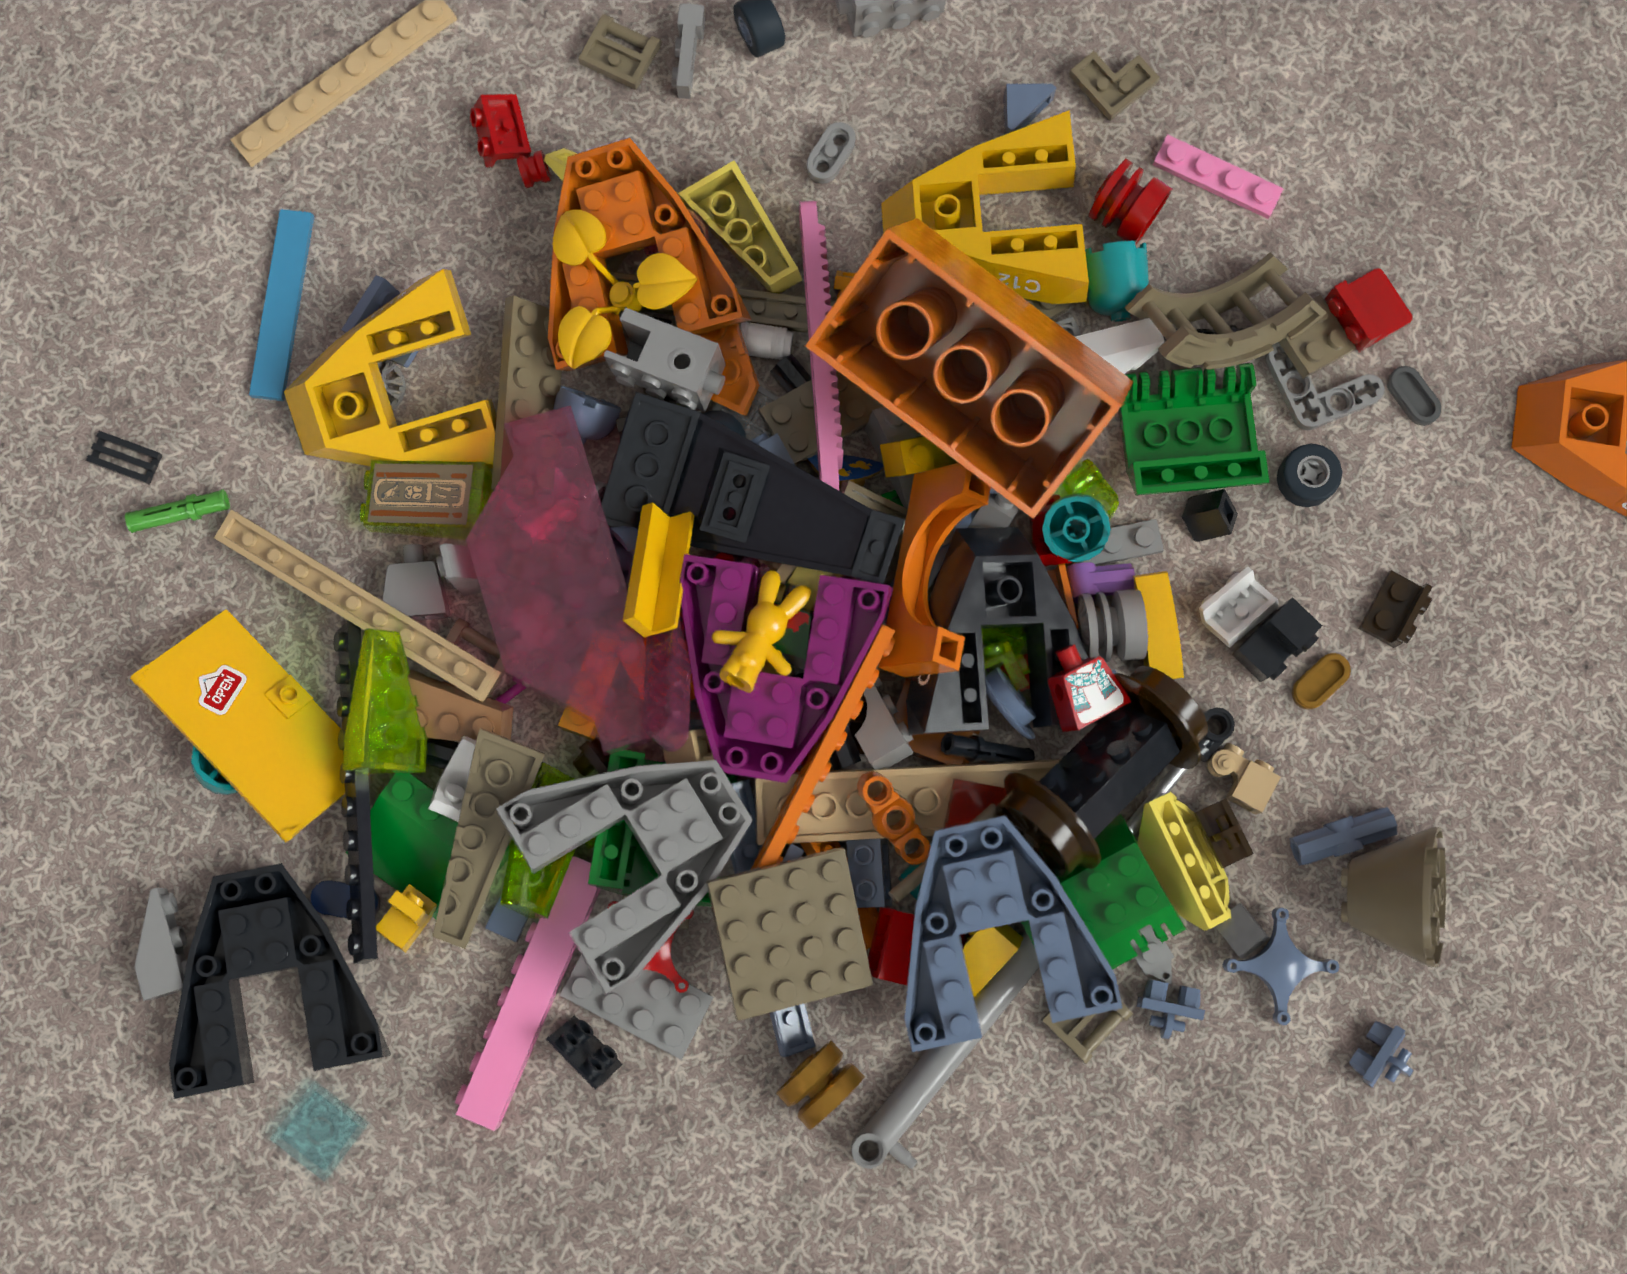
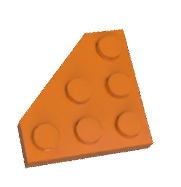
(740, 377)

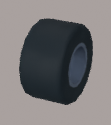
(759, 26)

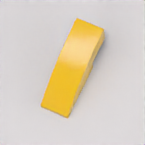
(1163, 633)

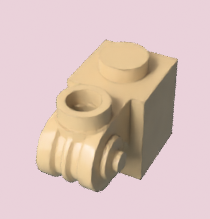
(1251, 780)

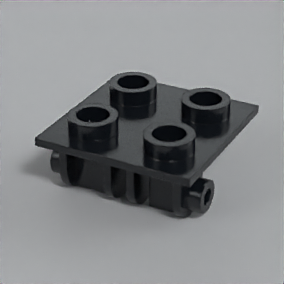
(585, 1051)

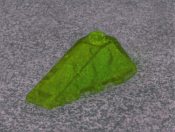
(383, 718)

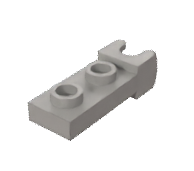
(690, 28)

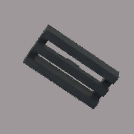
(100, 448)

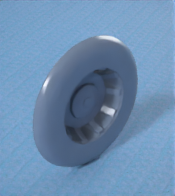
(1010, 702)

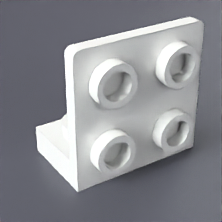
(452, 784)

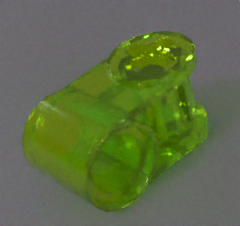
(1090, 482)

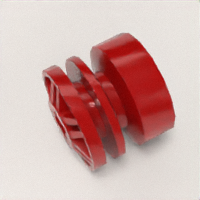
(1129, 201)

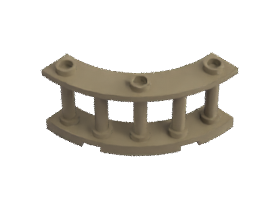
(1226, 348)

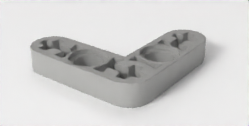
(1321, 401)

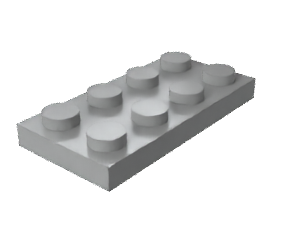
(643, 1006)

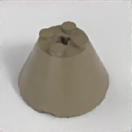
(1398, 895)

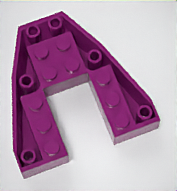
(779, 721)

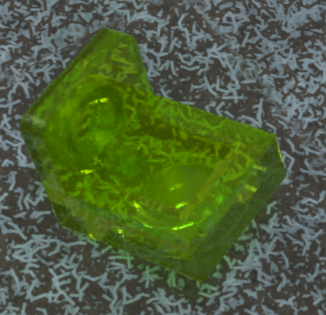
(1015, 665)

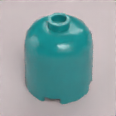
(1116, 277)

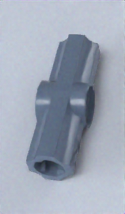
(1343, 836)

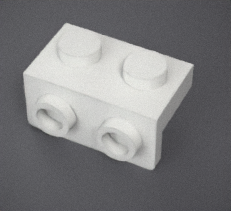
(1237, 607)

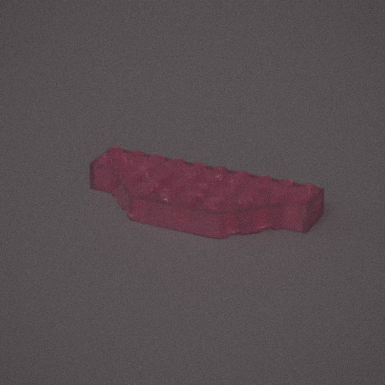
(559, 583)

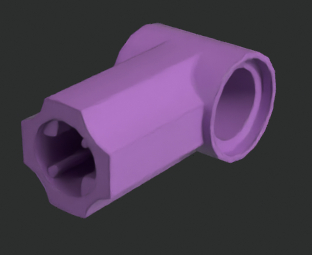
(1091, 579)

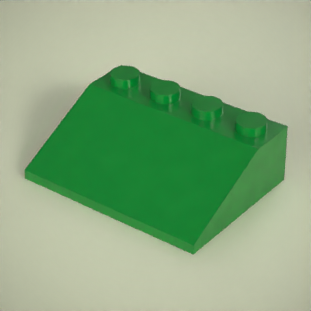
(411, 840)

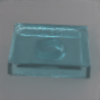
(319, 1131)

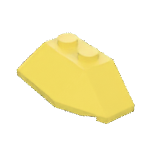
(1184, 862)

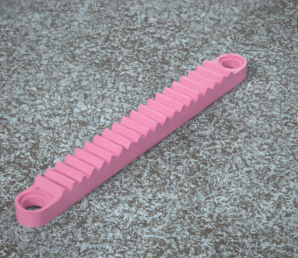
(823, 375)

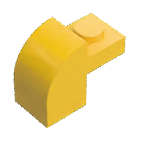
(406, 917)

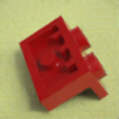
(499, 128)

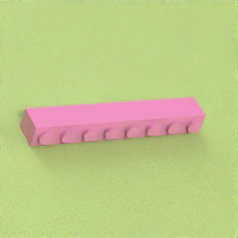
(526, 1001)

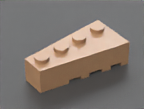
(452, 713)

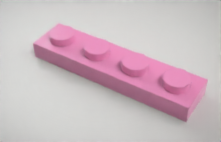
(1218, 176)

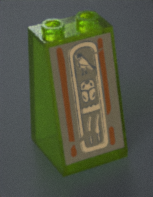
(425, 497)

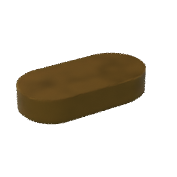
(1321, 681)

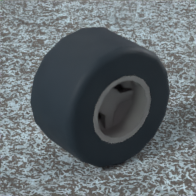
(1319, 467)

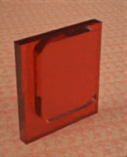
(969, 800)

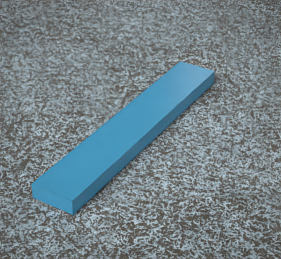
(281, 305)

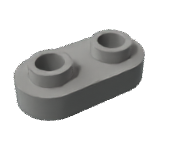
(830, 154)

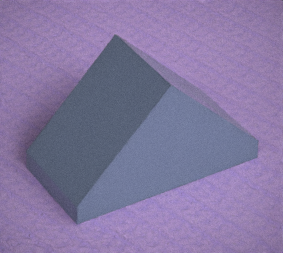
(1024, 103)

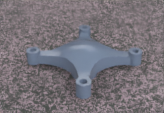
(1280, 965)

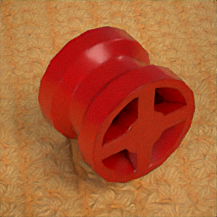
(533, 169)

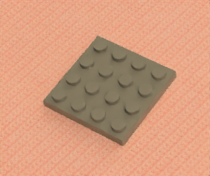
(789, 933)

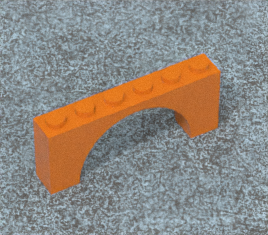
(935, 506)

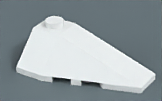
(1126, 344)

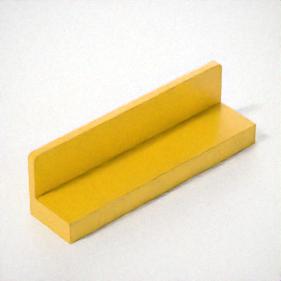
(656, 570)

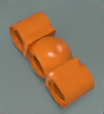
(904, 829)

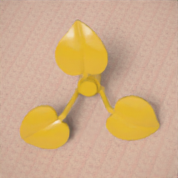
(660, 277)

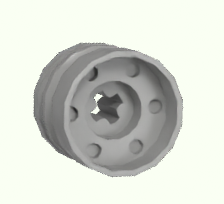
(1114, 625)

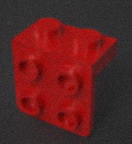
(1368, 308)

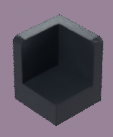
(1209, 515)

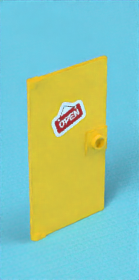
(249, 722)

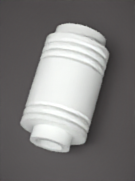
(766, 340)

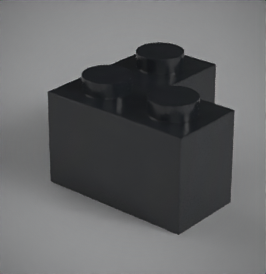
(1283, 633)

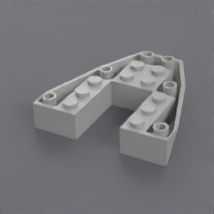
(681, 818)

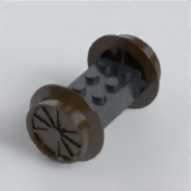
(1105, 771)

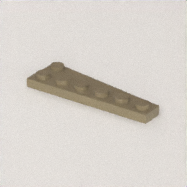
(496, 775)

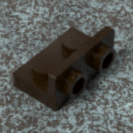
(1396, 610)

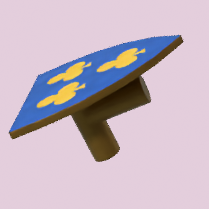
(853, 468)

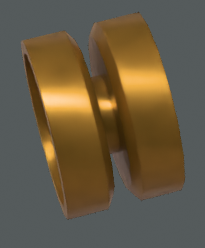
(823, 1087)

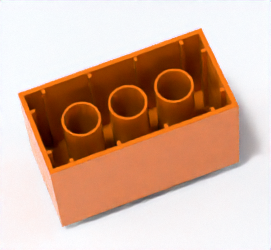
(970, 364)

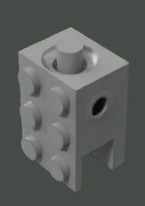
(871, 16)
(671, 362)

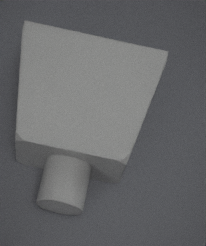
(416, 586)

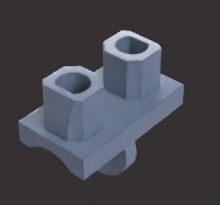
(1187, 1006)
(1389, 1041)

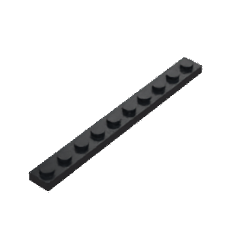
(356, 809)

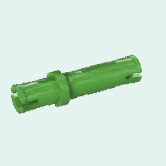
(190, 507)

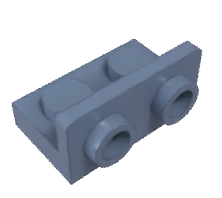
(870, 872)

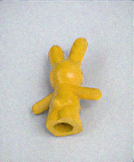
(764, 627)

